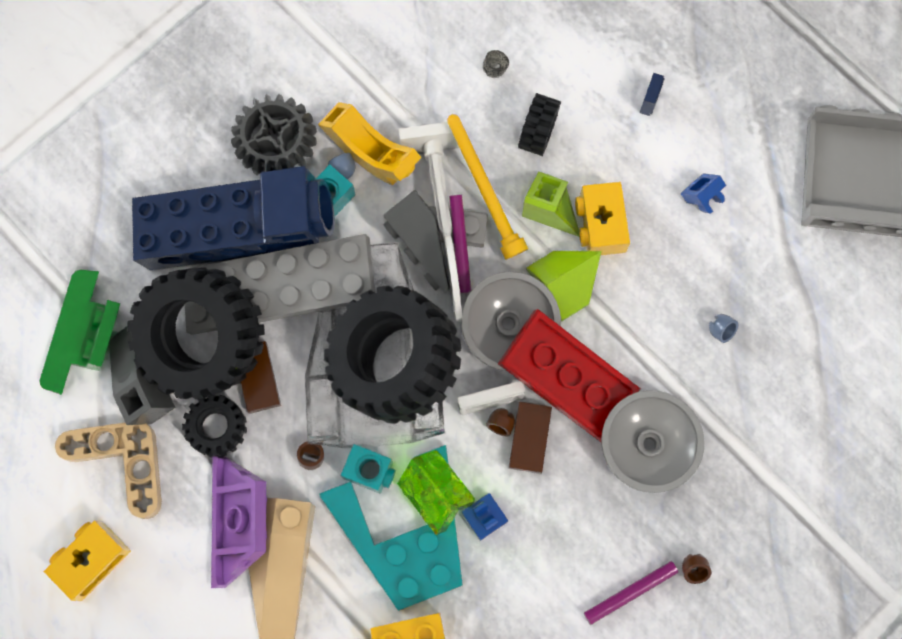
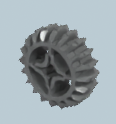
(295, 122)

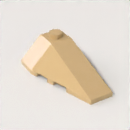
(281, 570)

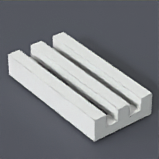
(491, 398)

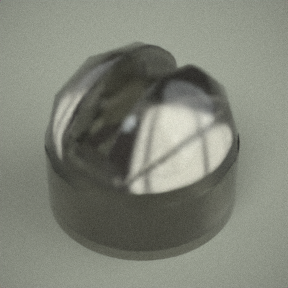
(491, 60)

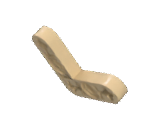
(123, 447)

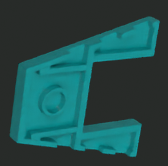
(407, 566)

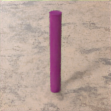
(460, 243)
(631, 592)

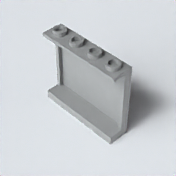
(853, 171)

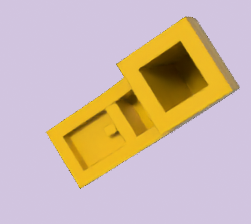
(367, 146)

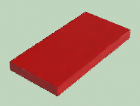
(566, 373)

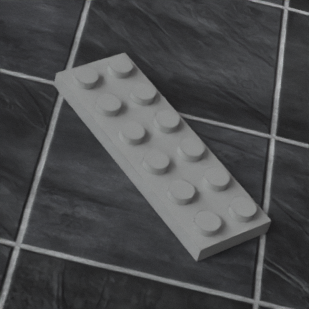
(296, 280)

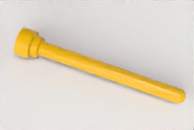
(511, 243)

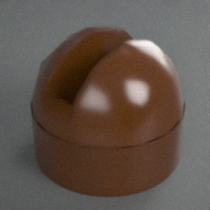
(501, 422)
(313, 451)
(703, 569)

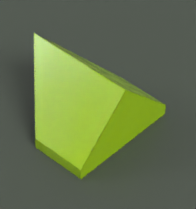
(550, 204)
(568, 277)

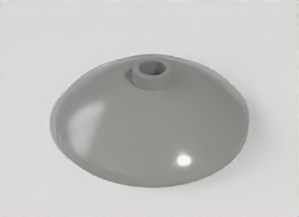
(497, 298)
(672, 429)

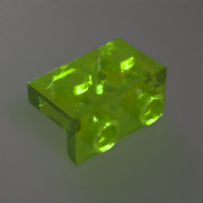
(434, 490)

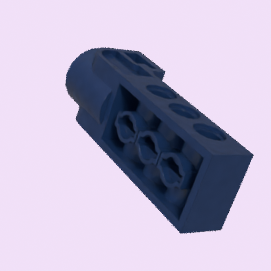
(232, 220)

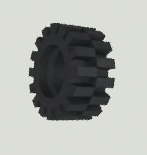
(539, 124)
(194, 426)

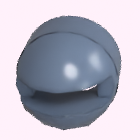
(344, 164)
(723, 328)

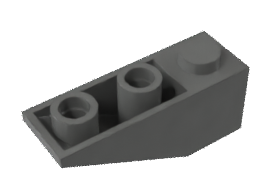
(420, 232)
(133, 394)

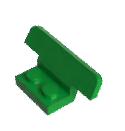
(80, 332)

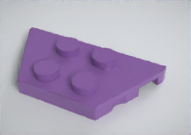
(237, 520)

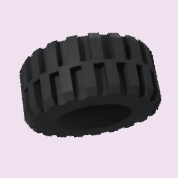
(363, 330)
(156, 339)

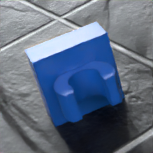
(704, 189)
(484, 516)

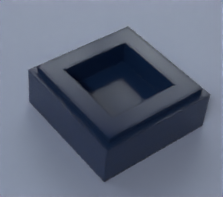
(652, 94)

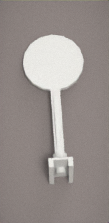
(431, 141)

